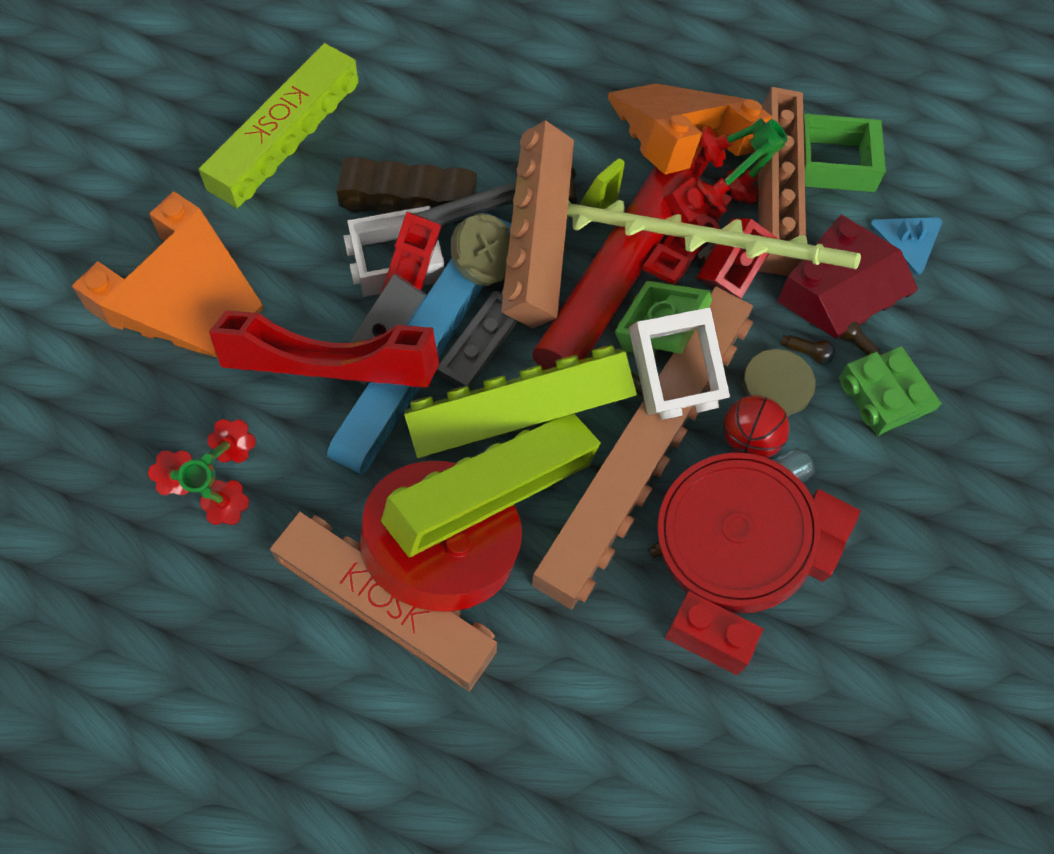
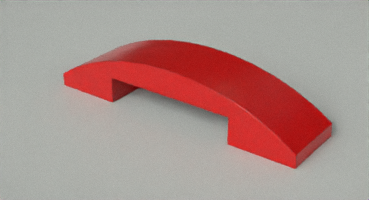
(413, 252)
(671, 258)

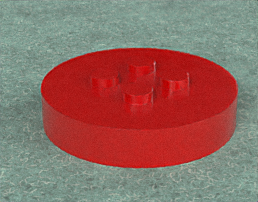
(739, 532)
(449, 574)

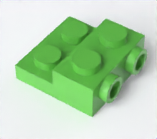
(658, 301)
(888, 390)

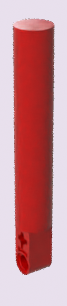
(612, 272)

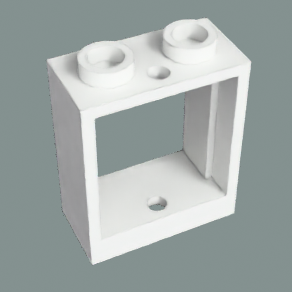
(376, 230)
(640, 335)

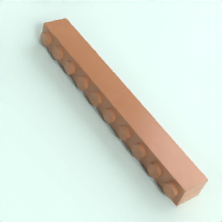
(633, 462)

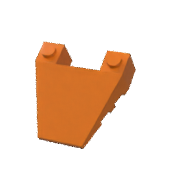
(673, 118)
(177, 288)

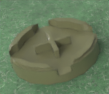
(481, 249)
(780, 377)

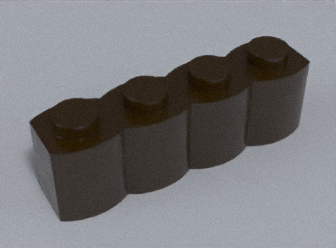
(400, 187)

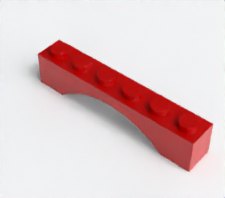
(254, 343)

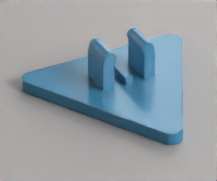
(912, 236)

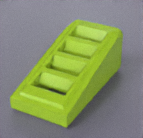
(605, 187)

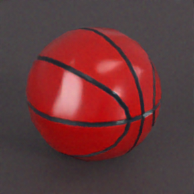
(756, 426)

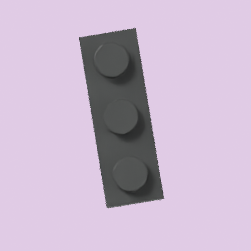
(477, 344)

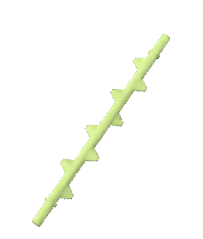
(697, 235)

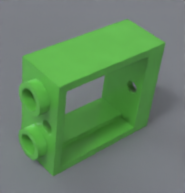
(850, 132)

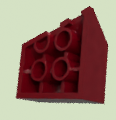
(840, 295)

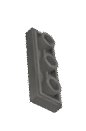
(393, 307)

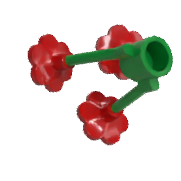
(767, 140)
(182, 475)

